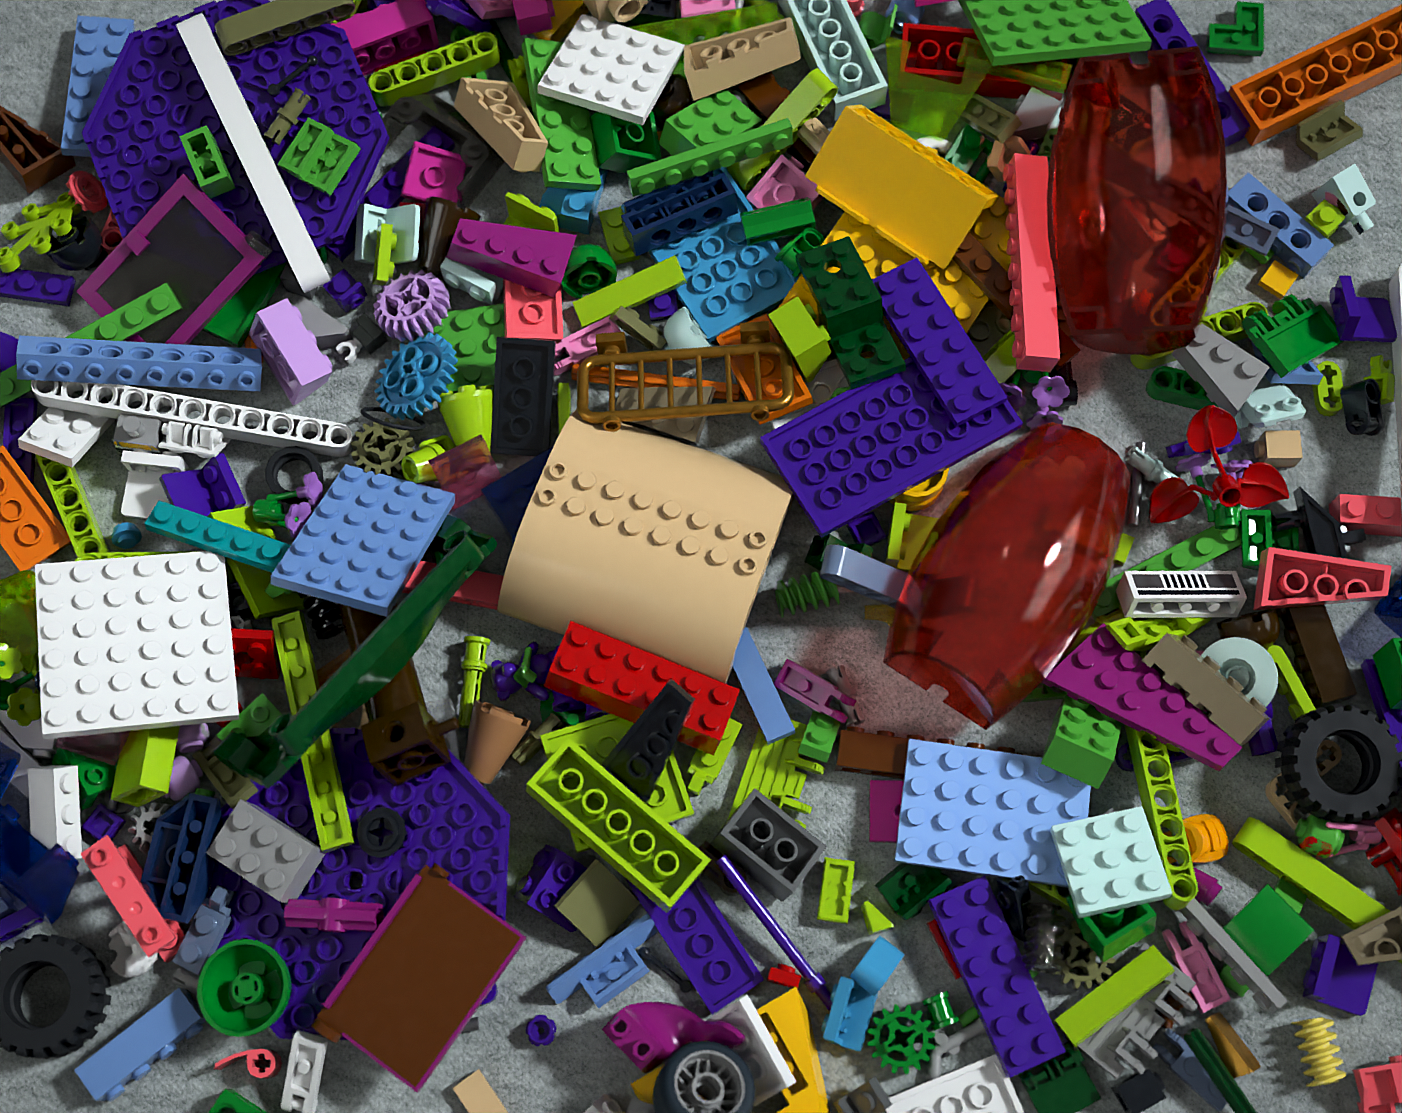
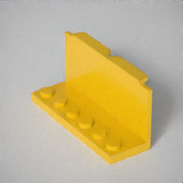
(898, 186)

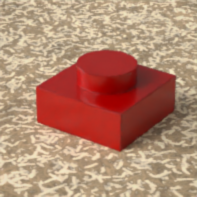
(784, 976)

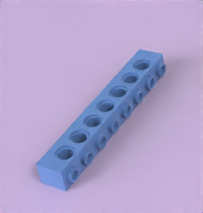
(138, 363)

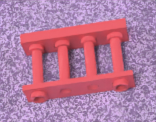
(120, 878)

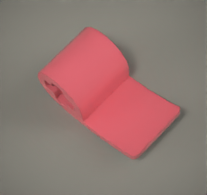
(253, 1057)

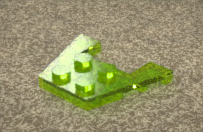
(924, 102)

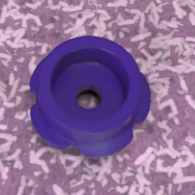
(545, 1038)

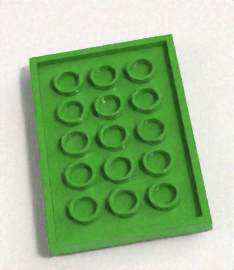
(1054, 29)

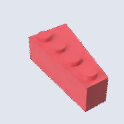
(1311, 579)

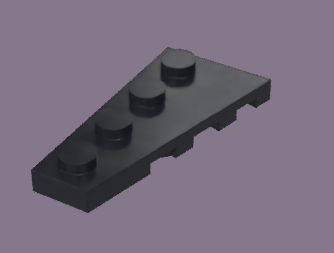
(649, 742)

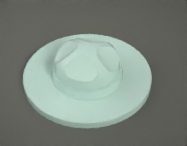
(1247, 664)

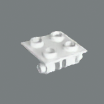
(202, 440)

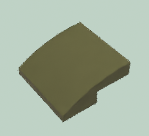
(597, 904)

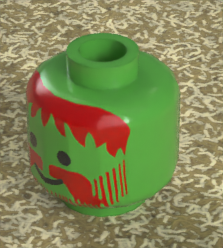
(1317, 838)

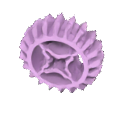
(414, 312)

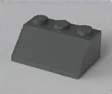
(768, 845)

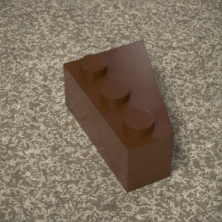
(30, 153)

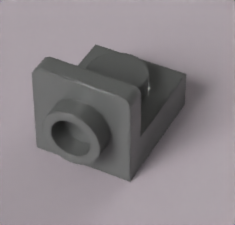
(864, 1099)

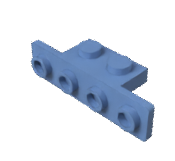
(608, 968)

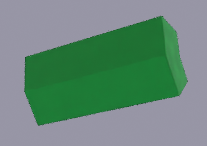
(777, 221)

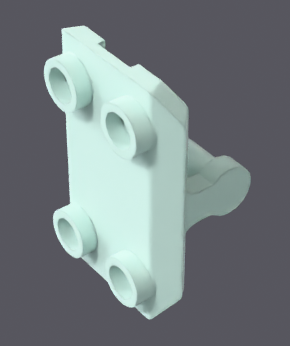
(1269, 405)

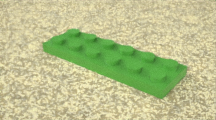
(570, 151)

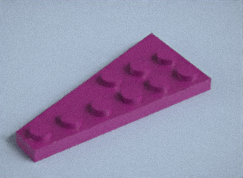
(1140, 698)

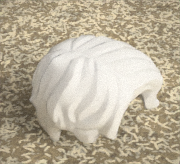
(130, 958)

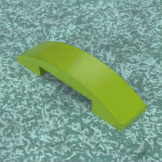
(1147, 632)

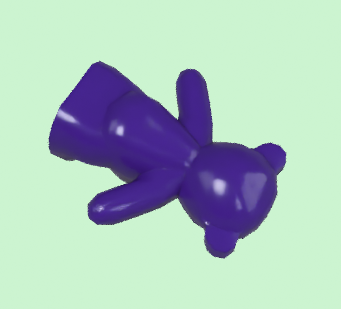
(503, 673)

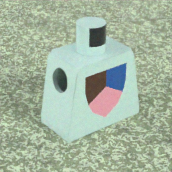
(1350, 195)

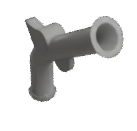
(951, 1044)

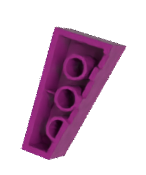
(514, 253)

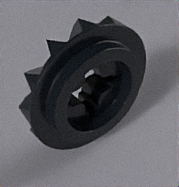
(373, 822)

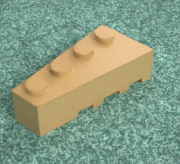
(739, 56)
(503, 121)

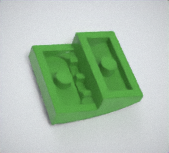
(319, 156)

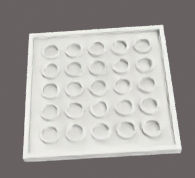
(134, 644)

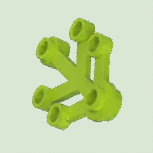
(38, 231)

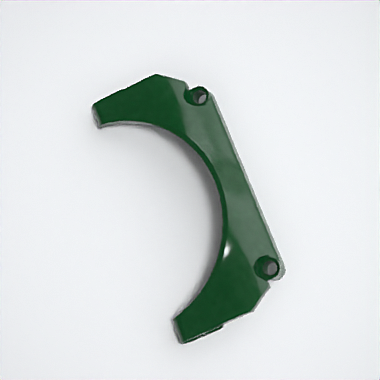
(369, 668)

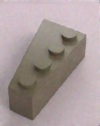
(1208, 687)

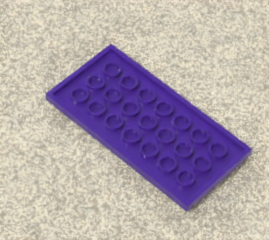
(875, 446)

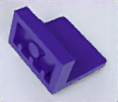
(204, 489)

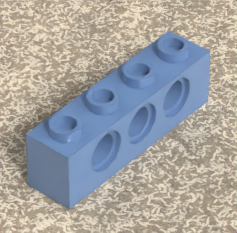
(1292, 226)

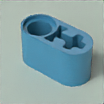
(877, 965)

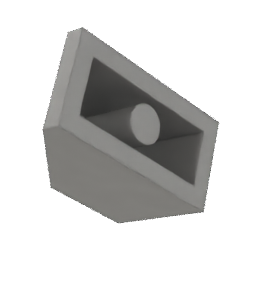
(324, 327)

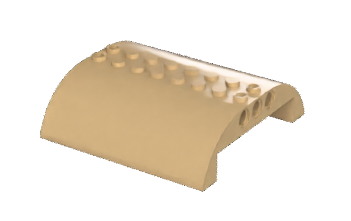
(645, 544)

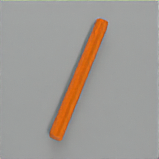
(629, 378)

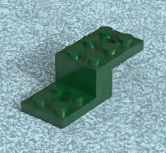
(850, 312)

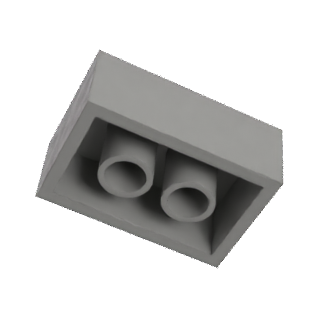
(266, 852)

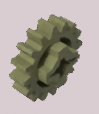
(369, 452)
(1087, 966)

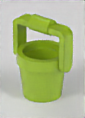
(416, 465)

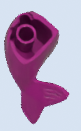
(656, 1029)

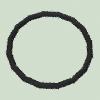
(397, 426)

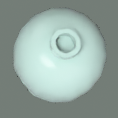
(683, 333)

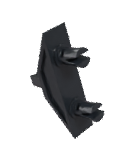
(1320, 530)

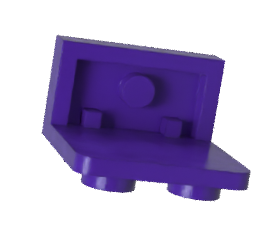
(1360, 317)
(547, 882)
(1336, 977)

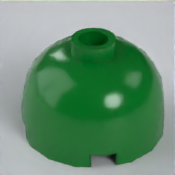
(588, 270)

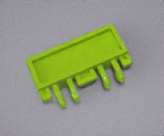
(773, 772)

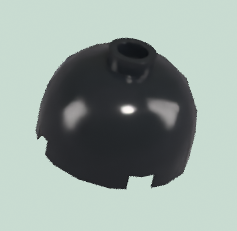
(77, 248)

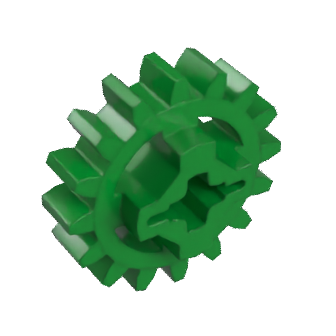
(893, 1026)

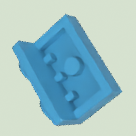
(848, 1015)

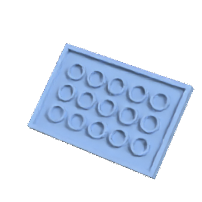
(985, 812)

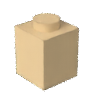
(1279, 448)

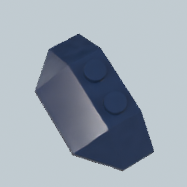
(177, 863)

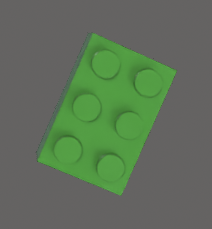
(707, 122)
(1081, 742)

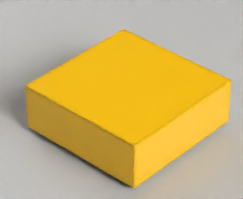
(1277, 279)

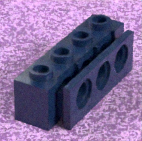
(692, 217)

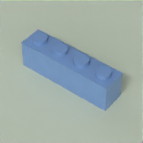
(141, 1045)

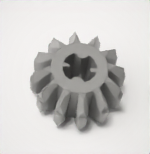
(144, 824)

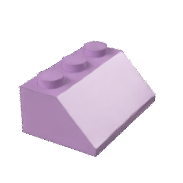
(290, 350)

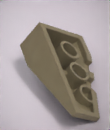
(1377, 940)

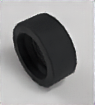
(284, 456)

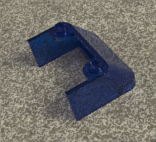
(32, 871)

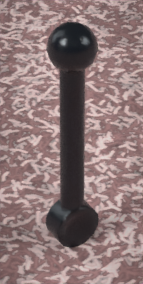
(274, 90)
(685, 985)

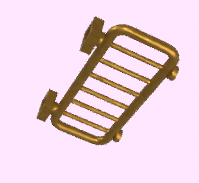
(613, 351)

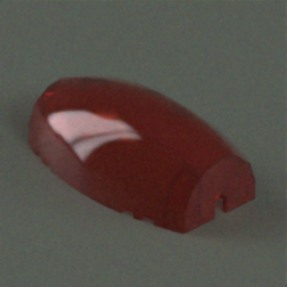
(1138, 200)
(1011, 571)

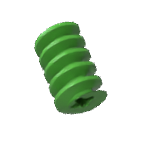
(804, 593)

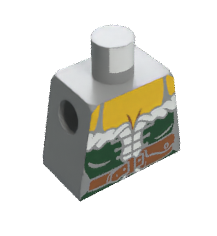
(138, 432)

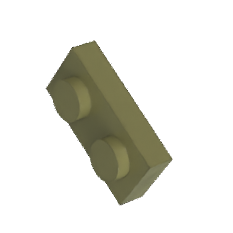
(629, 321)

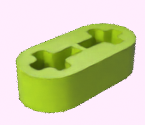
(1333, 388)

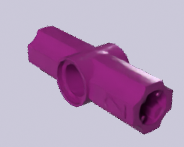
(333, 915)

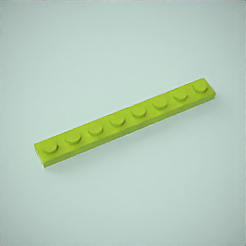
(319, 760)

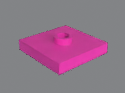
(432, 173)
(884, 810)

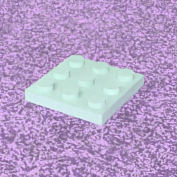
(1110, 862)

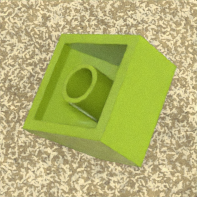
(802, 336)

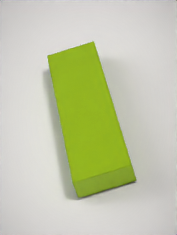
(630, 291)
(1114, 995)

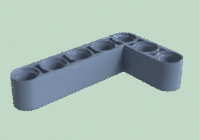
(862, 574)

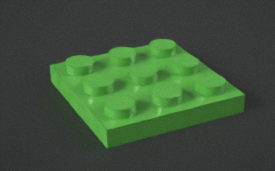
(474, 338)

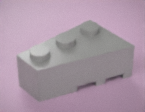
(1221, 369)

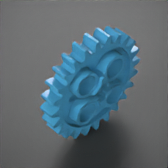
(416, 376)

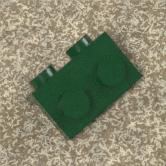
(910, 887)

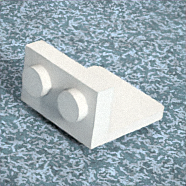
(143, 483)

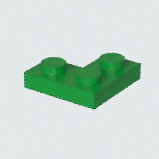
(1243, 37)

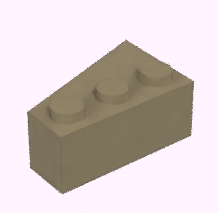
(656, 397)

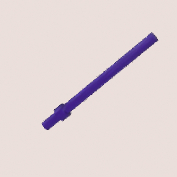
(813, 980)

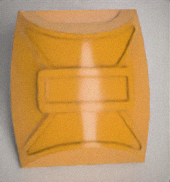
(1205, 838)

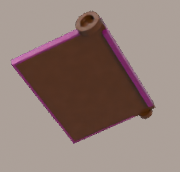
(420, 977)

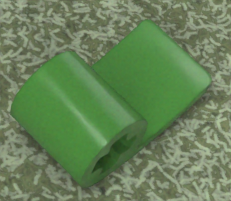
(876, 27)

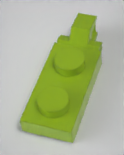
(706, 766)

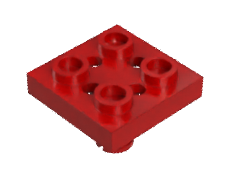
(1391, 829)

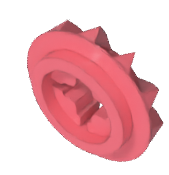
(92, 187)

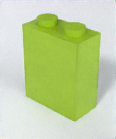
(145, 766)

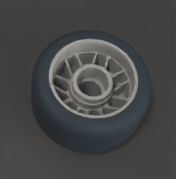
(708, 1071)

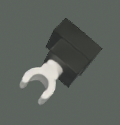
(366, 336)

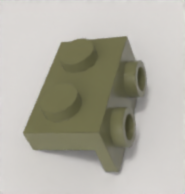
(1327, 131)

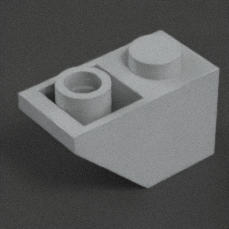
(1036, 113)

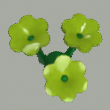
(24, 704)

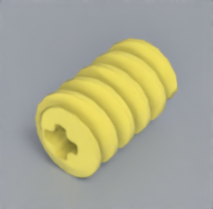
(1319, 1051)

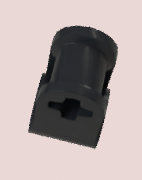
(1360, 405)

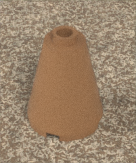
(491, 739)

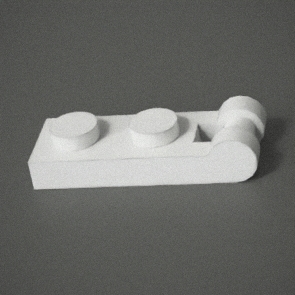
(304, 1072)

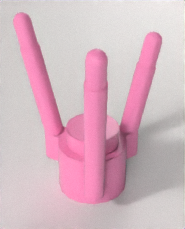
(1362, 832)

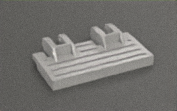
(1138, 1018)

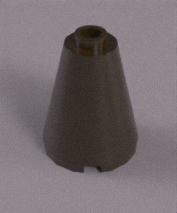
(438, 229)

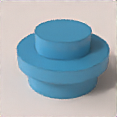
(126, 535)

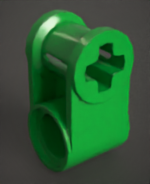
(805, 241)

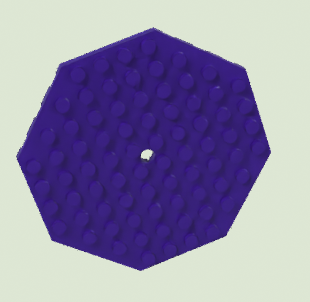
(160, 96)
(447, 823)

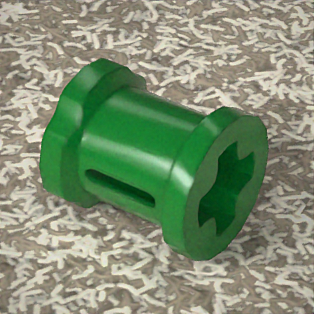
(940, 1010)

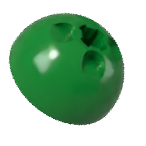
(231, 980)

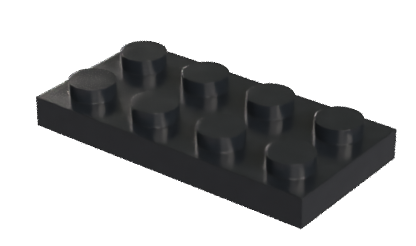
(522, 396)

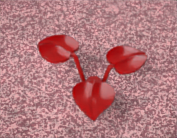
(1259, 482)

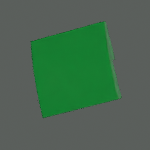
(1258, 534)
(1267, 929)

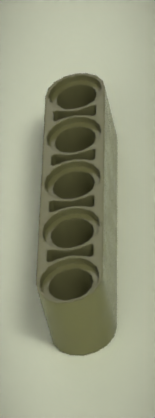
(276, 21)

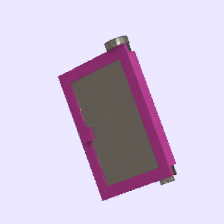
(189, 247)

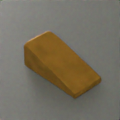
(1232, 1049)

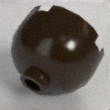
(672, 100)
(1257, 626)

